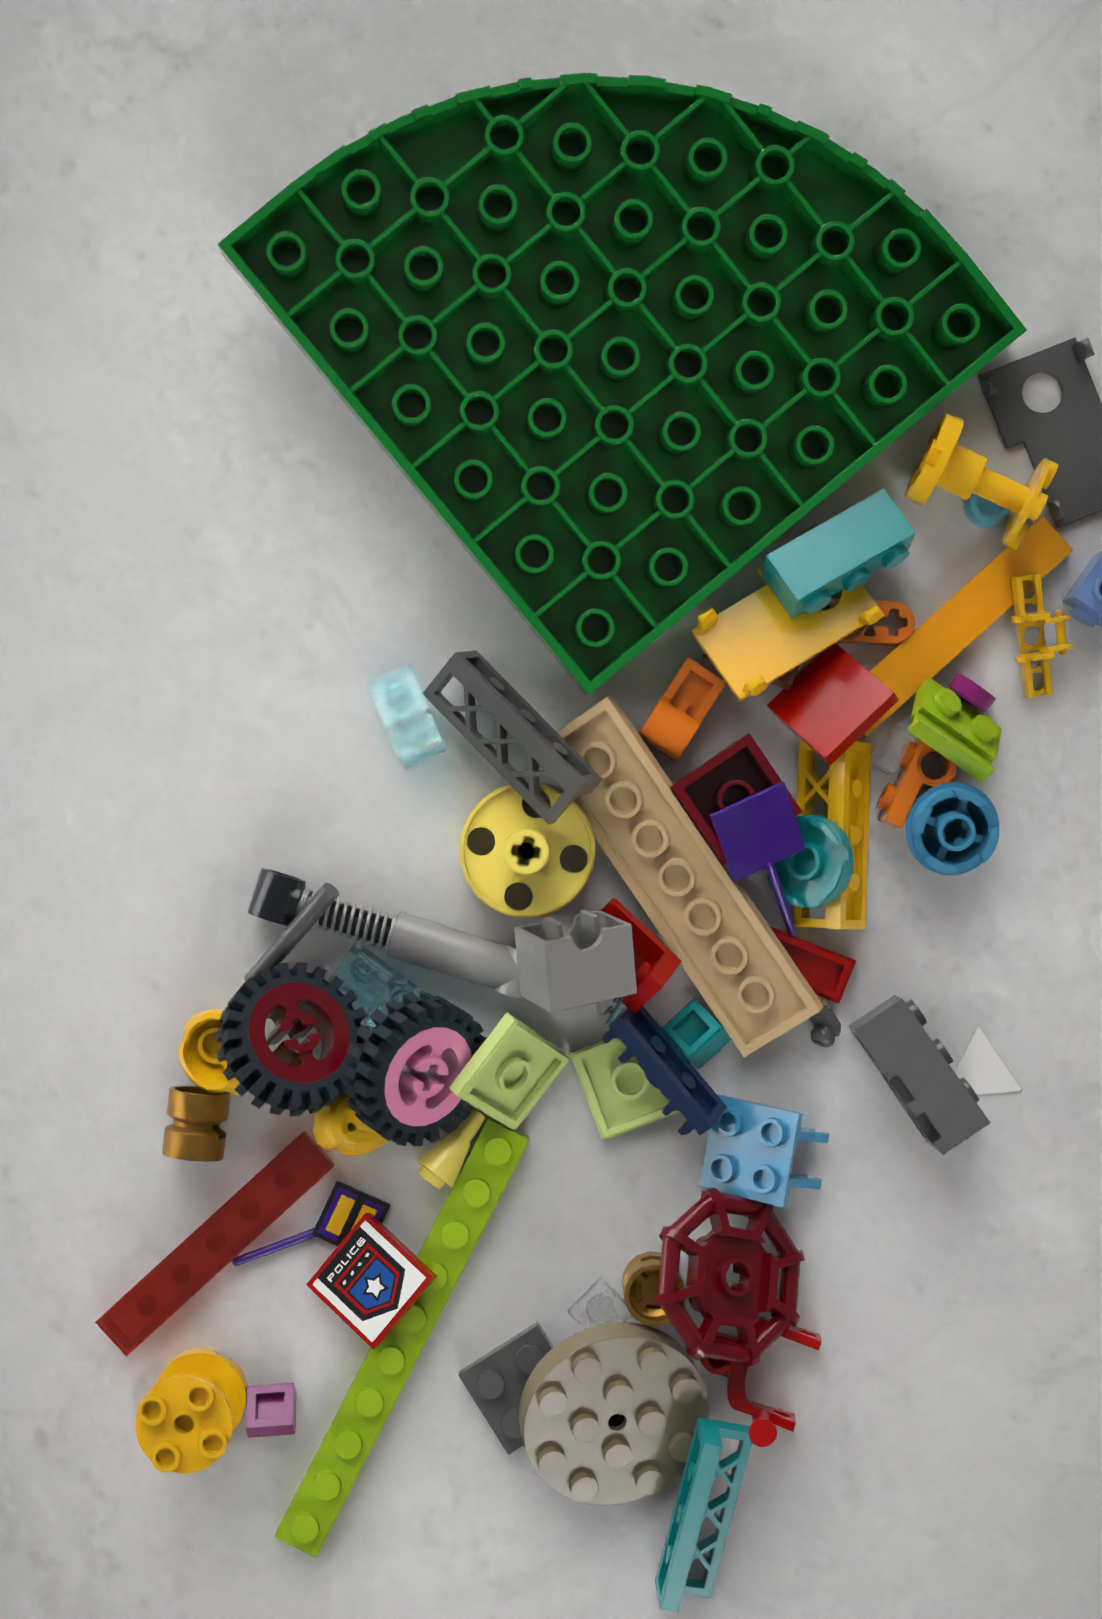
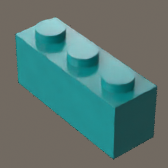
(838, 554)

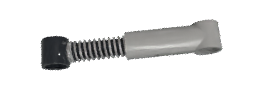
(405, 936)

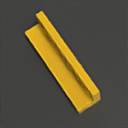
(850, 808)

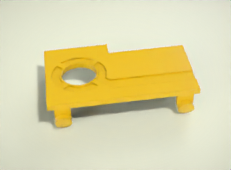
(760, 641)

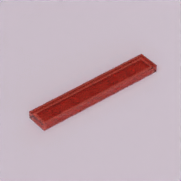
(215, 1243)

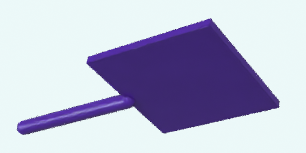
(757, 836)

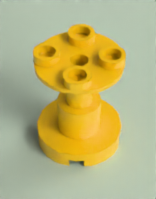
(964, 473)
(191, 1411)

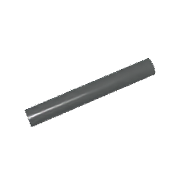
(296, 929)

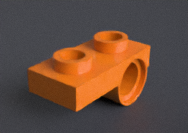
(681, 709)
(898, 798)

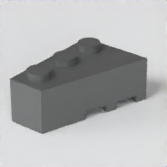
(920, 1073)

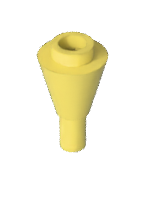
(445, 1158)

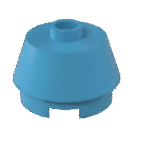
(952, 828)

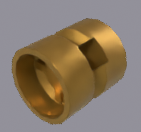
(196, 1124)
(639, 1286)

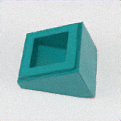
(696, 1033)

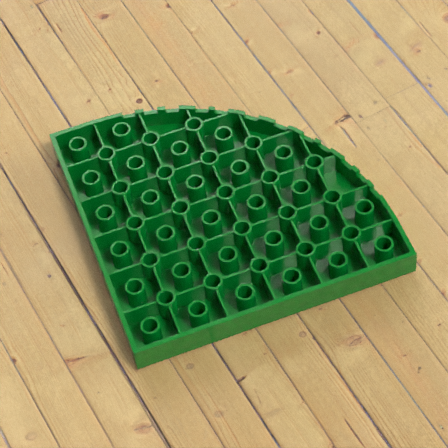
(618, 332)

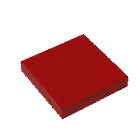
(832, 703)

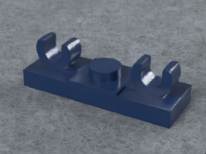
(666, 1069)

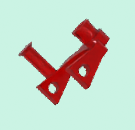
(764, 1418)

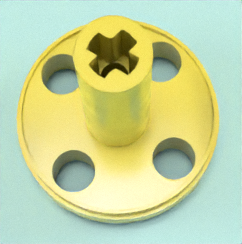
(494, 872)

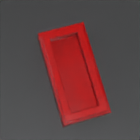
(822, 968)

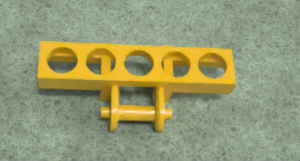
(1036, 619)

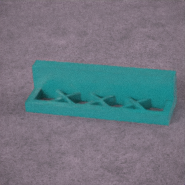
(693, 1507)

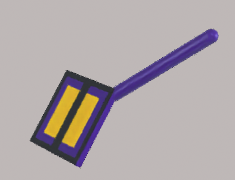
(339, 1216)

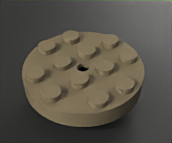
(612, 1413)

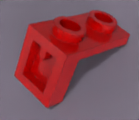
(652, 958)

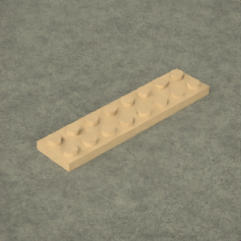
(685, 886)

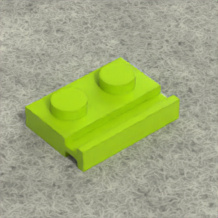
(955, 729)

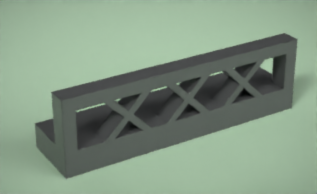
(523, 723)

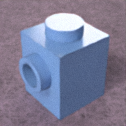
(1086, 594)

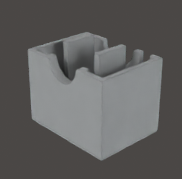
(576, 967)

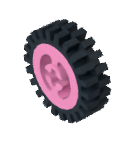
(411, 1103)

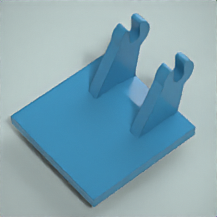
(754, 1150)

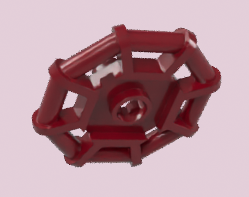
(707, 1284)

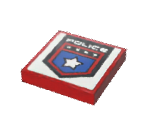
(371, 1280)

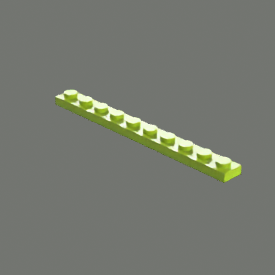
(389, 1365)

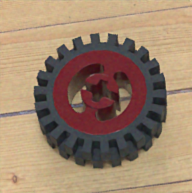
(295, 1003)

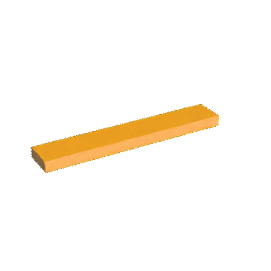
(967, 613)

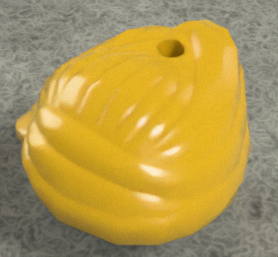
(199, 1053)
(332, 1131)

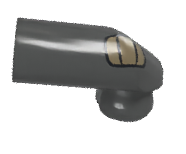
(825, 1025)

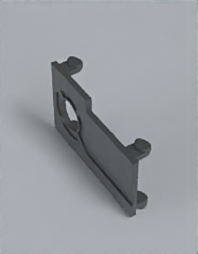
(1064, 435)

